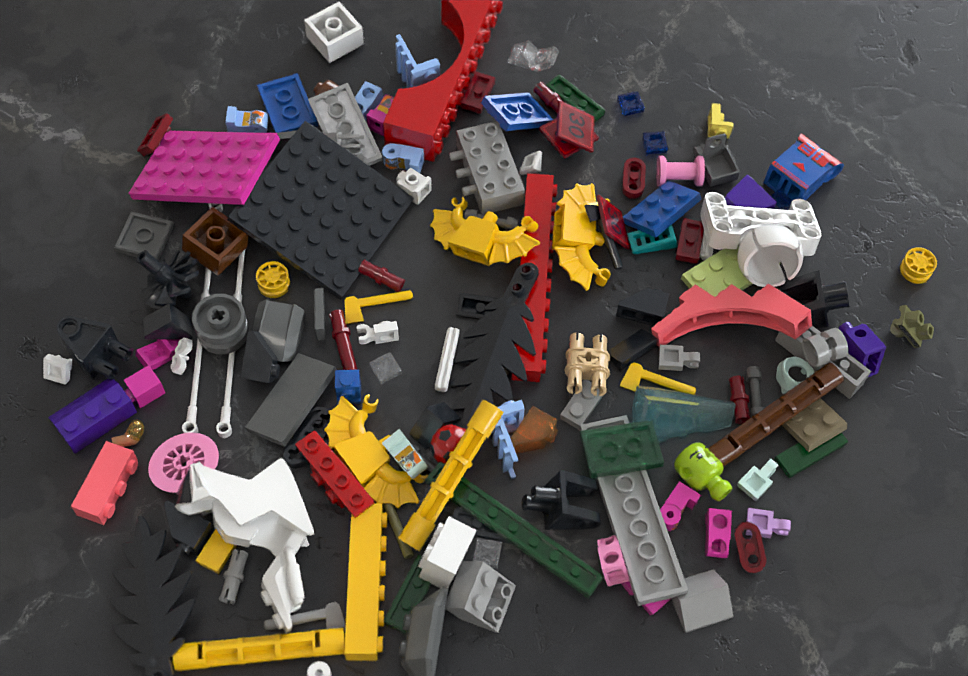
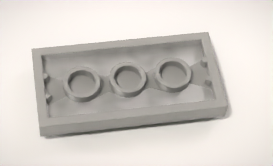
(339, 112)

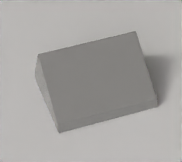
(705, 602)

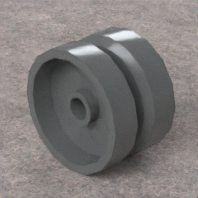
(220, 323)

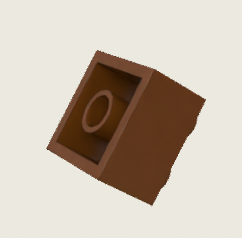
(214, 241)

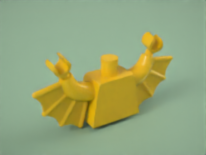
(577, 235)
(480, 238)
(367, 456)

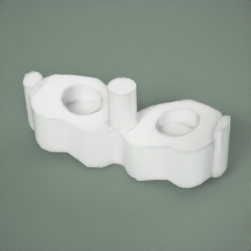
(179, 359)

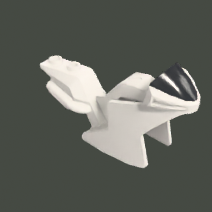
(256, 513)

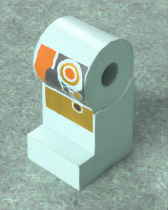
(405, 454)

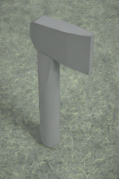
(331, 613)

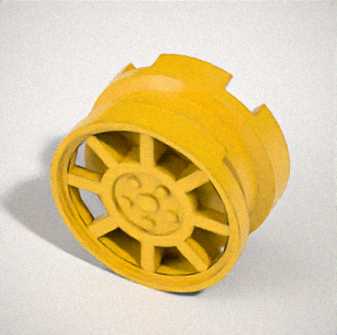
(918, 266)
(274, 280)

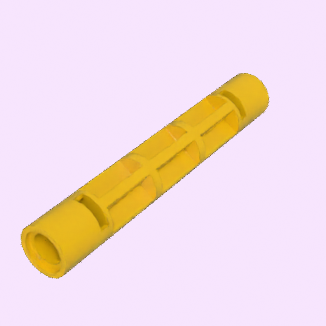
(479, 428)
(260, 649)

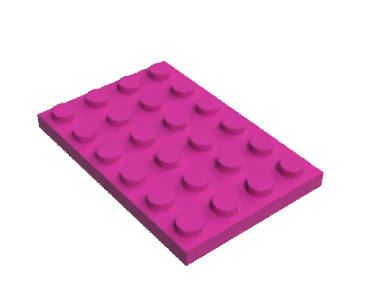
(205, 167)

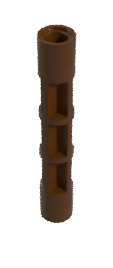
(777, 413)

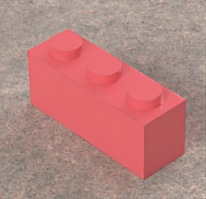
(105, 483)

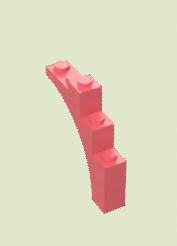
(766, 308)

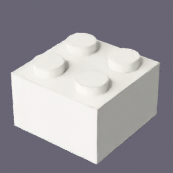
(334, 32)
(445, 552)

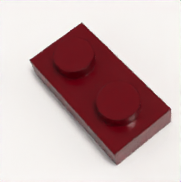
(480, 86)
(154, 135)
(690, 241)

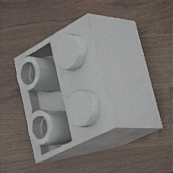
(480, 595)

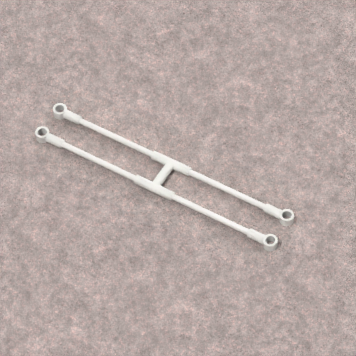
(226, 409)

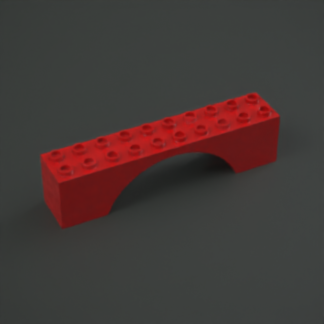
(424, 112)

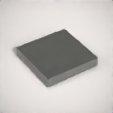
(144, 233)

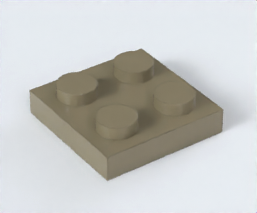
(815, 425)

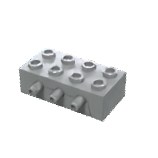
(488, 168)

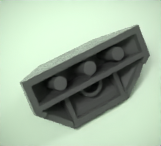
(423, 635)

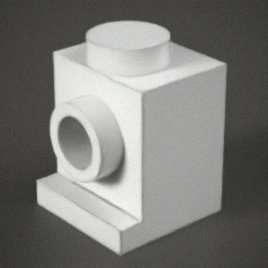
(414, 184)

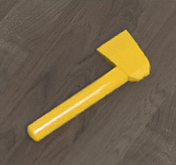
(352, 304)
(636, 372)

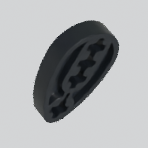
(312, 420)

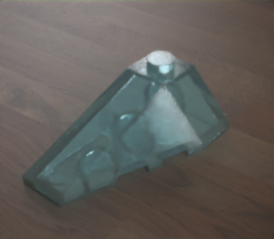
(679, 412)

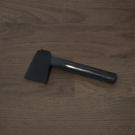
(594, 215)

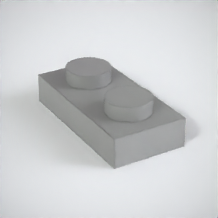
(580, 406)

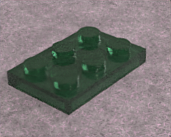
(621, 449)

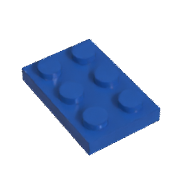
(286, 103)
(516, 111)
(661, 208)

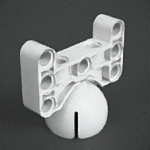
(762, 236)

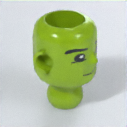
(702, 471)

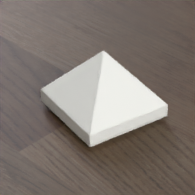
(531, 163)

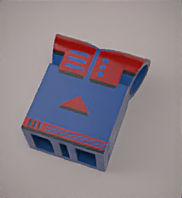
(802, 169)

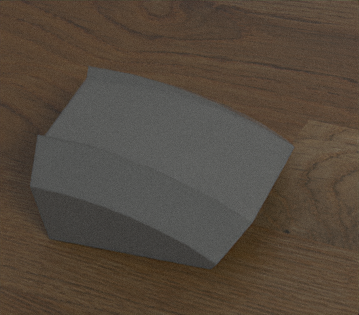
(280, 327)

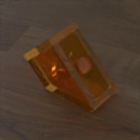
(534, 431)

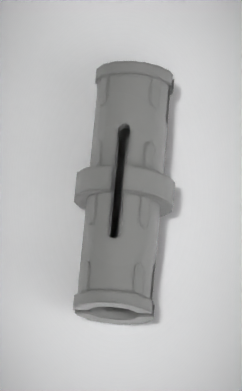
(233, 576)

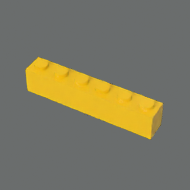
(365, 586)

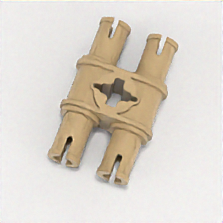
(587, 364)

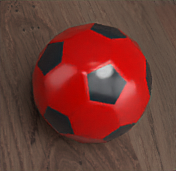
(445, 441)

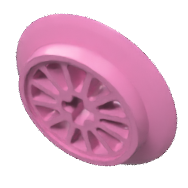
(167, 471)

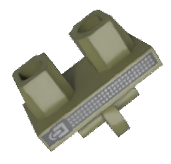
(912, 326)

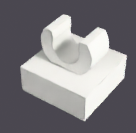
(57, 368)

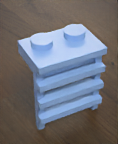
(411, 72)
(509, 422)

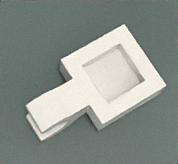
(380, 333)

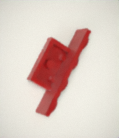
(333, 475)

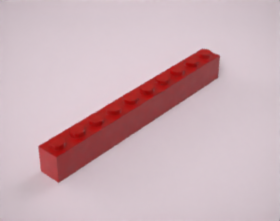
(540, 208)

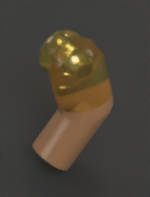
(131, 435)

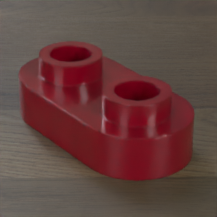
(633, 179)
(750, 546)

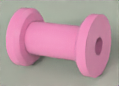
(680, 171)

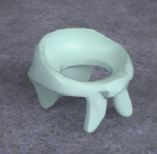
(782, 374)

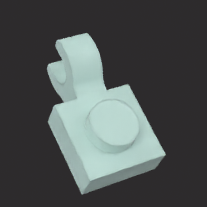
(757, 481)

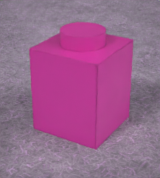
(144, 387)

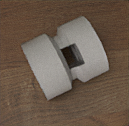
(825, 347)

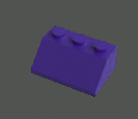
(93, 414)

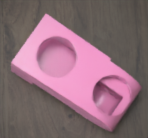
(612, 561)

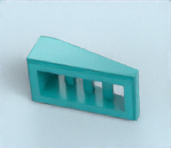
(661, 244)

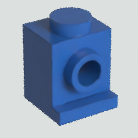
(348, 385)

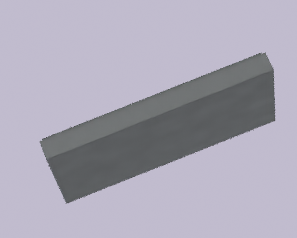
(291, 399)

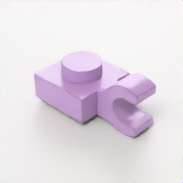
(766, 523)

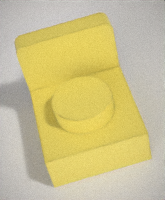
(715, 122)

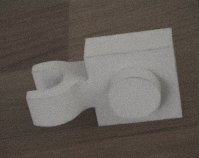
(673, 358)

